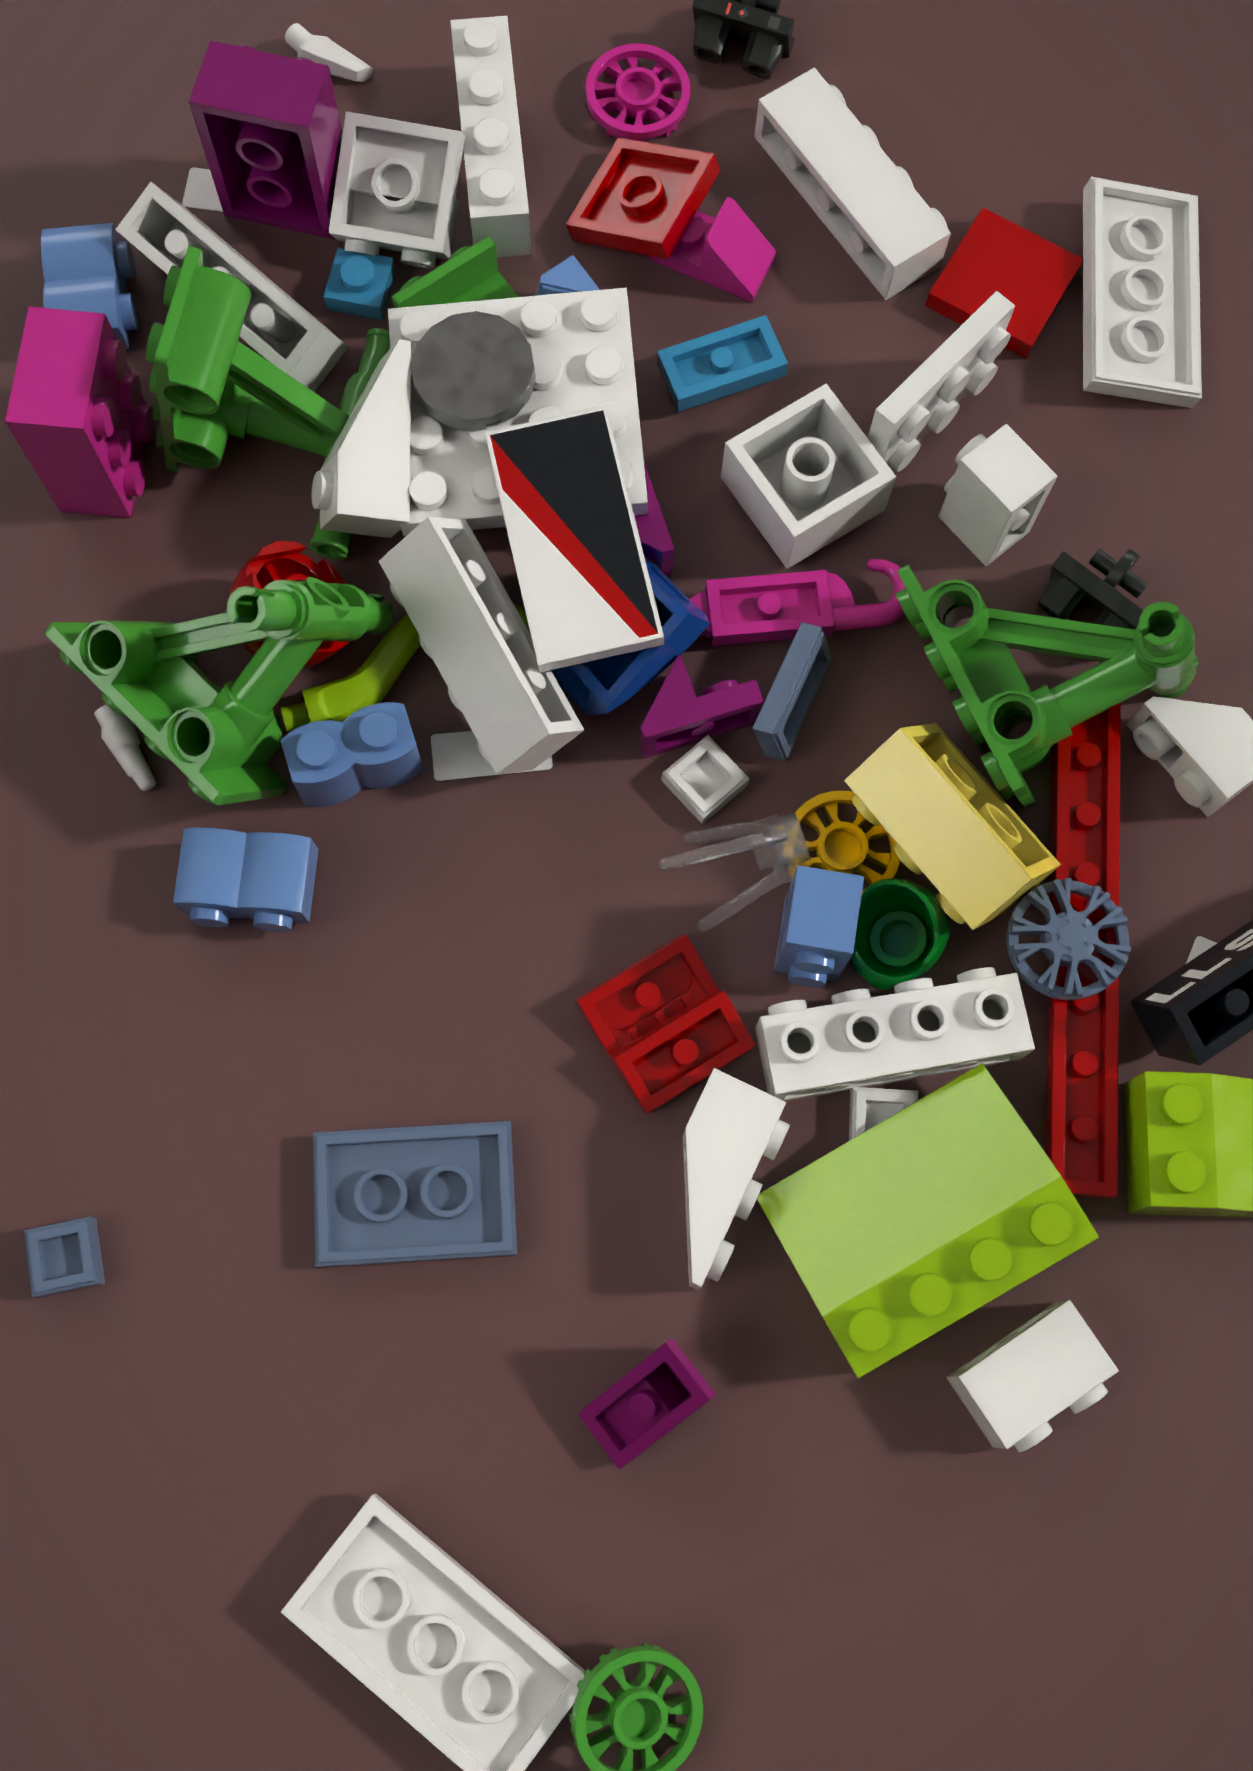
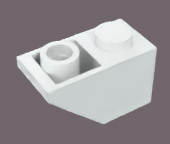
(1200, 746)

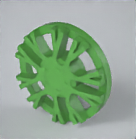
(636, 1710)

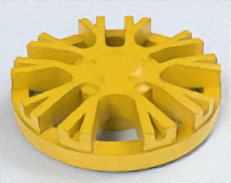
(843, 844)

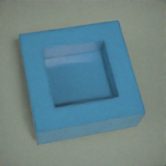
(359, 284)

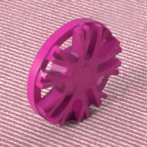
(637, 92)

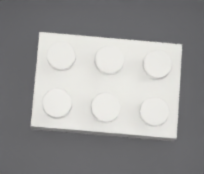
(933, 390)

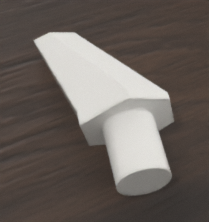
(326, 52)

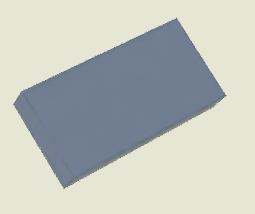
(793, 692)

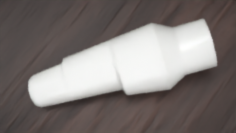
(124, 744)

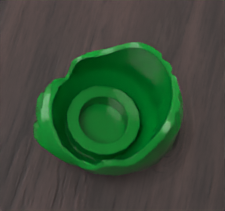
(898, 932)

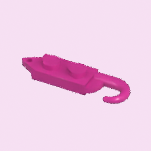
(776, 604)

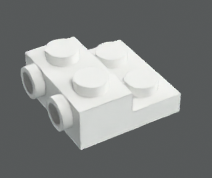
(397, 189)

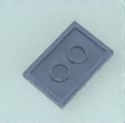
(414, 1194)

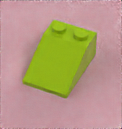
(1189, 1144)

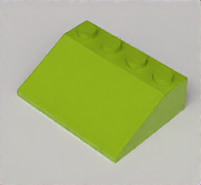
(924, 1219)

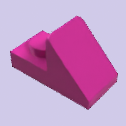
(723, 252)

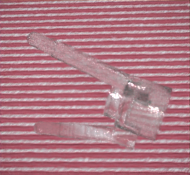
(775, 844)

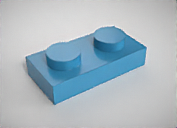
(721, 363)

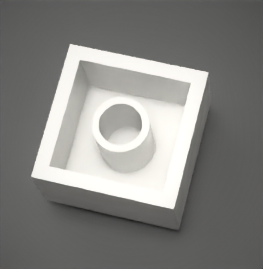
(806, 475)

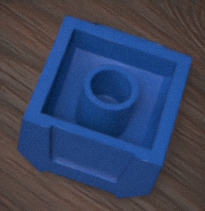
(611, 681)

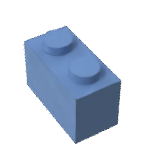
(818, 926)

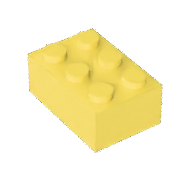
(950, 824)

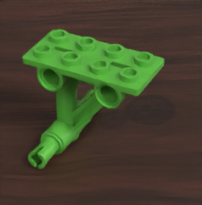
(221, 388)
(995, 692)
(208, 731)

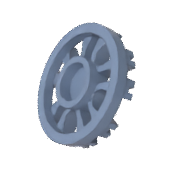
(1068, 939)

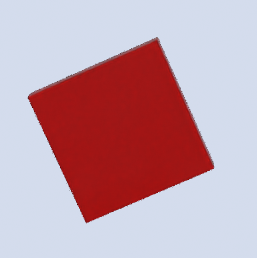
(643, 197)
(1016, 264)

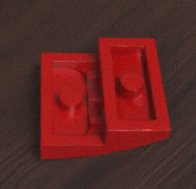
(664, 1023)

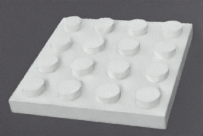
(579, 363)

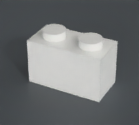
(995, 493)
(1033, 1377)

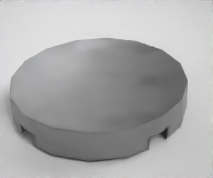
(473, 370)

